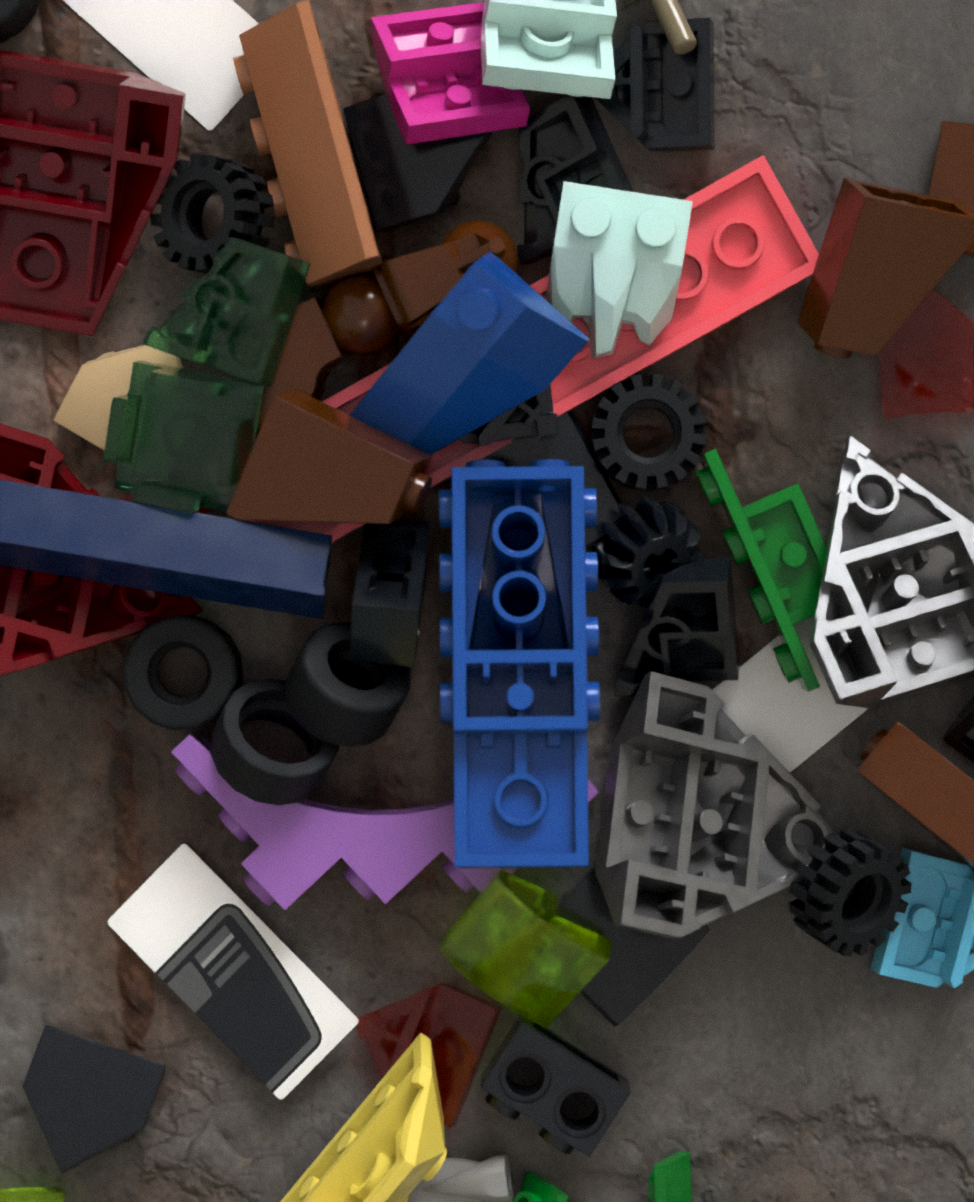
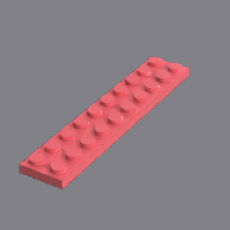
(737, 255)

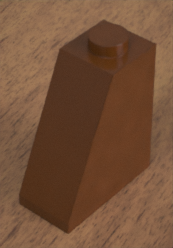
(879, 264)
(327, 468)
(923, 787)

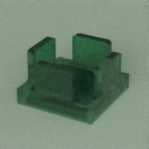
(182, 436)

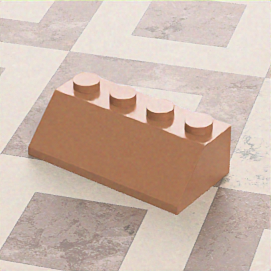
(308, 147)

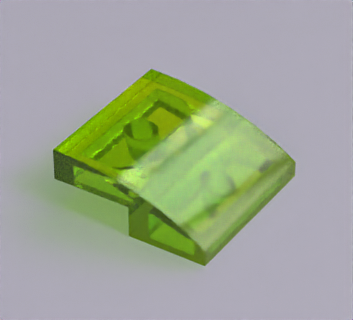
(522, 950)

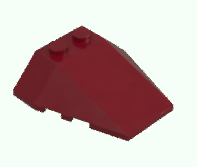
(77, 183)

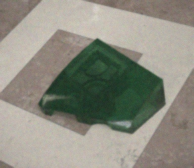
(236, 312)

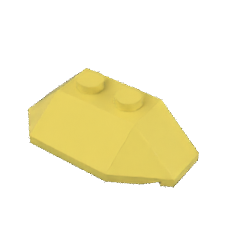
(386, 1142)

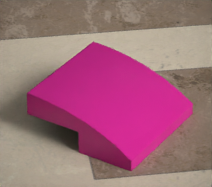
(436, 75)

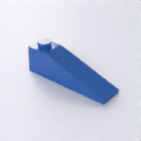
(471, 360)

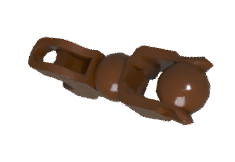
(368, 311)

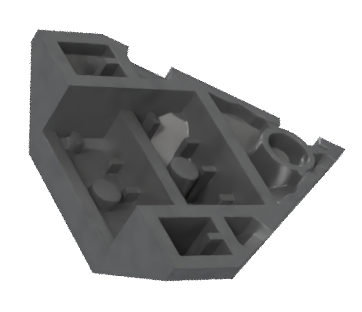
(893, 589)
(696, 814)

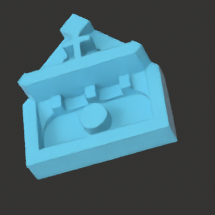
(936, 930)

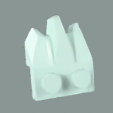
(549, 46)
(617, 261)

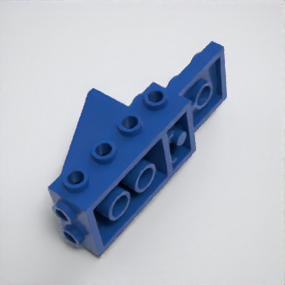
(519, 661)

